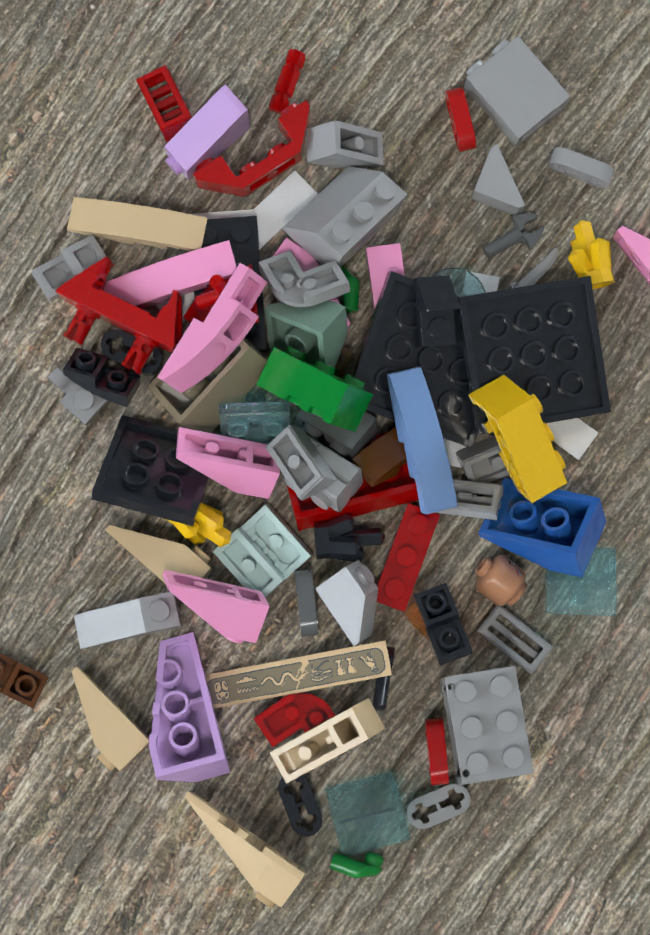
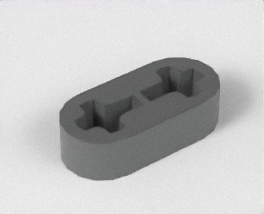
(306, 603)

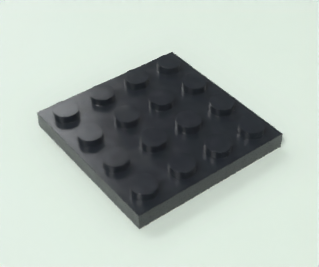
(542, 342)
(394, 347)

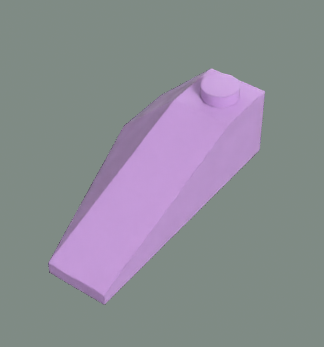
(185, 729)

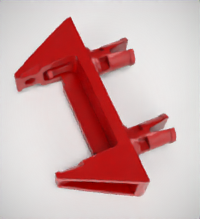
(93, 304)

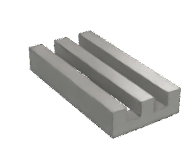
(473, 505)
(538, 658)

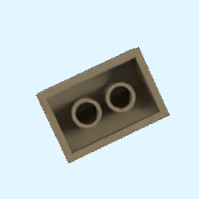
(228, 383)

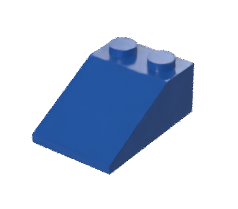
(550, 532)

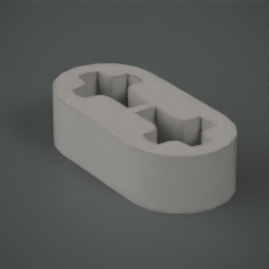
(581, 167)
(441, 814)

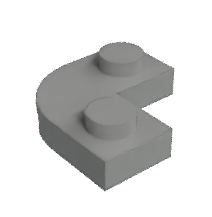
(303, 288)

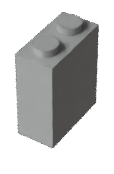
(516, 90)

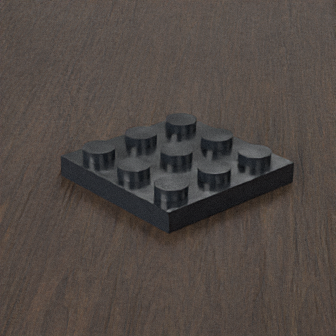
(147, 476)

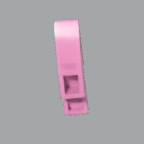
(212, 341)

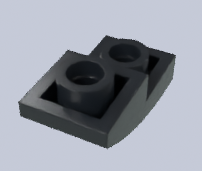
(93, 374)
(442, 624)

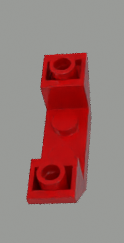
(218, 177)

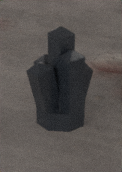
(344, 540)

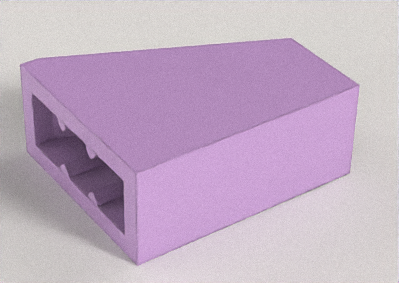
(207, 133)

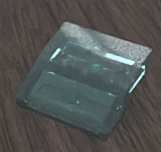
(589, 596)

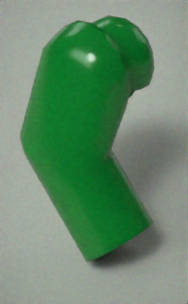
(351, 299)
(355, 868)

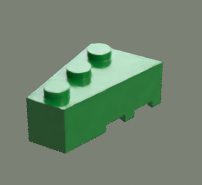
(315, 388)

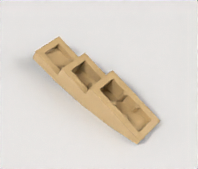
(136, 224)

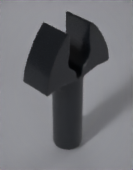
(382, 686)

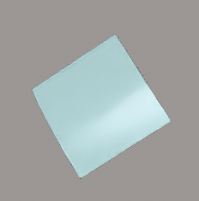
(263, 552)

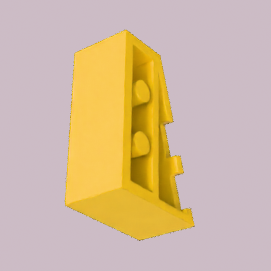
(521, 437)

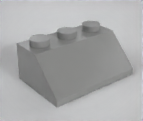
(346, 214)

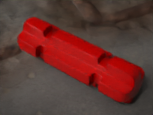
(287, 81)

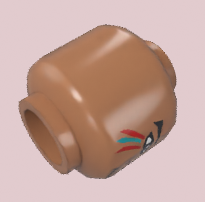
(500, 580)

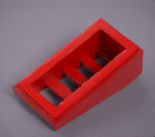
(174, 120)

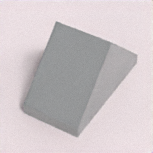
(497, 185)

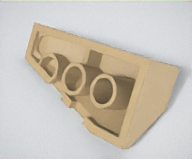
(260, 863)

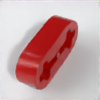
(460, 119)
(436, 751)

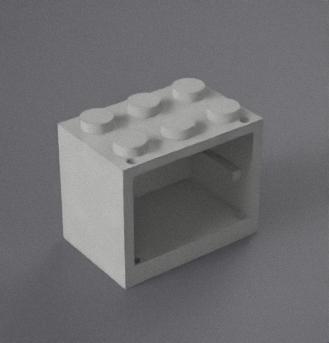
(486, 725)

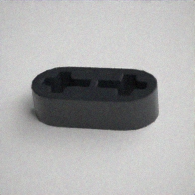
(127, 341)
(292, 807)

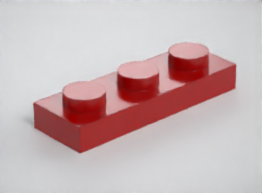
(406, 558)

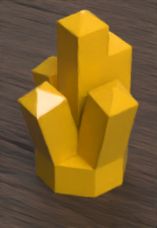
(591, 256)
(207, 525)

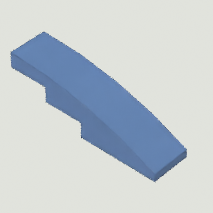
(422, 439)

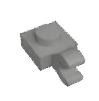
(77, 400)

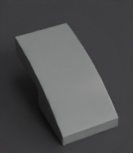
(67, 265)

